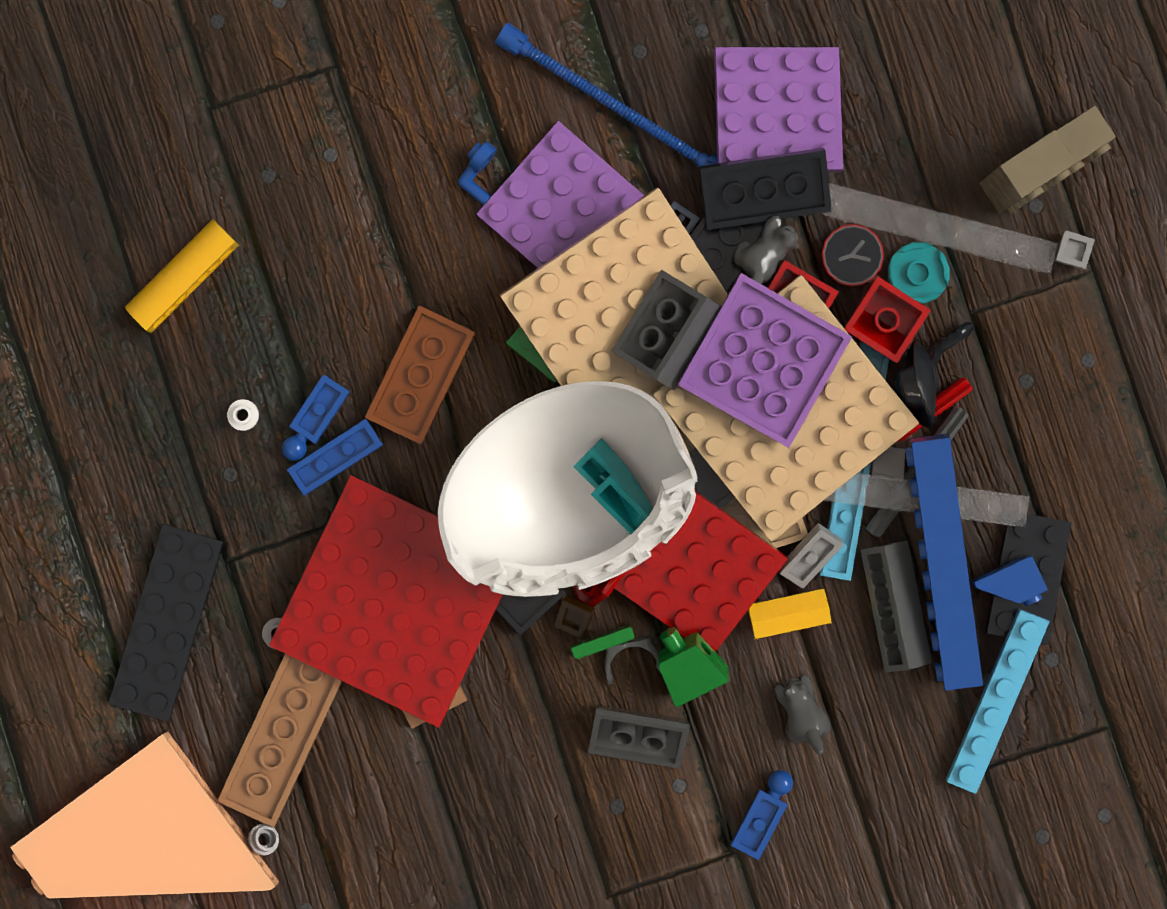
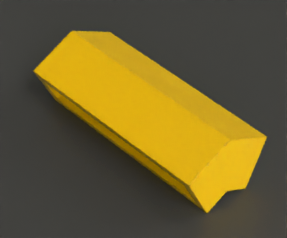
(789, 613)

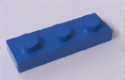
(335, 457)

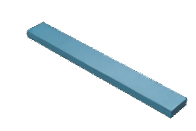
(846, 518)

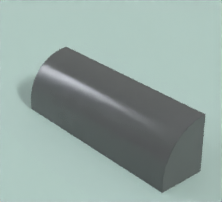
(896, 606)

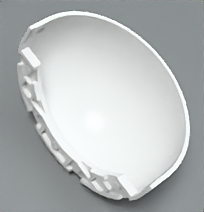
(527, 517)

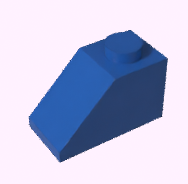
(1015, 581)

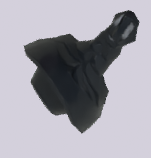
(918, 378)

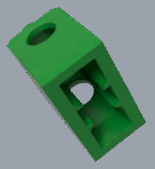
(690, 666)

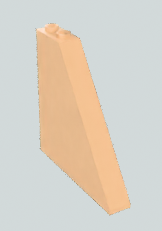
(143, 833)

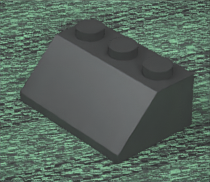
(666, 329)

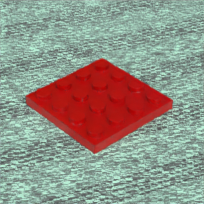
(704, 574)

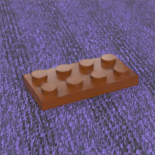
(420, 375)

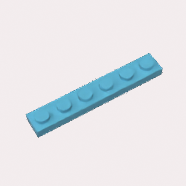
(997, 700)

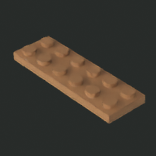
(279, 741)

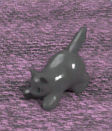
(763, 258)
(805, 719)

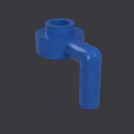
(479, 158)

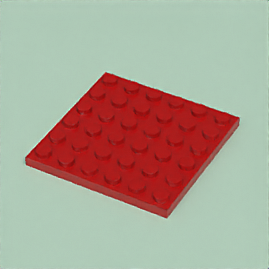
(386, 605)

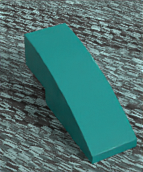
(614, 486)

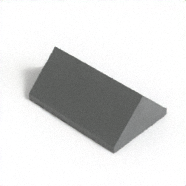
(638, 736)

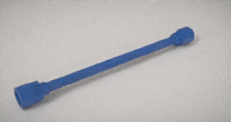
(517, 42)

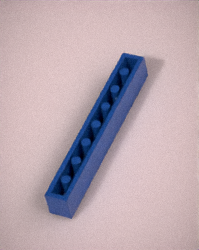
(946, 562)

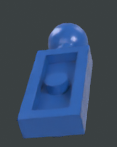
(314, 417)
(763, 816)

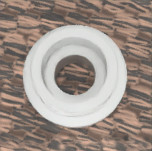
(253, 415)

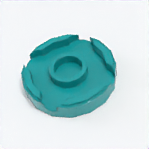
(919, 271)

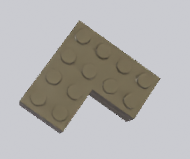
(1048, 161)

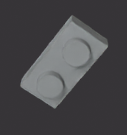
(811, 555)

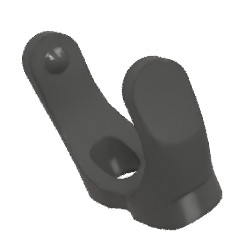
(643, 642)

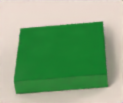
(602, 641)

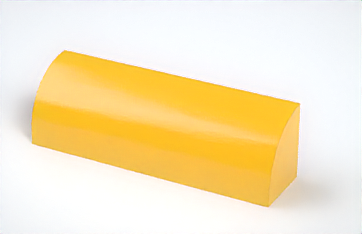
(181, 276)

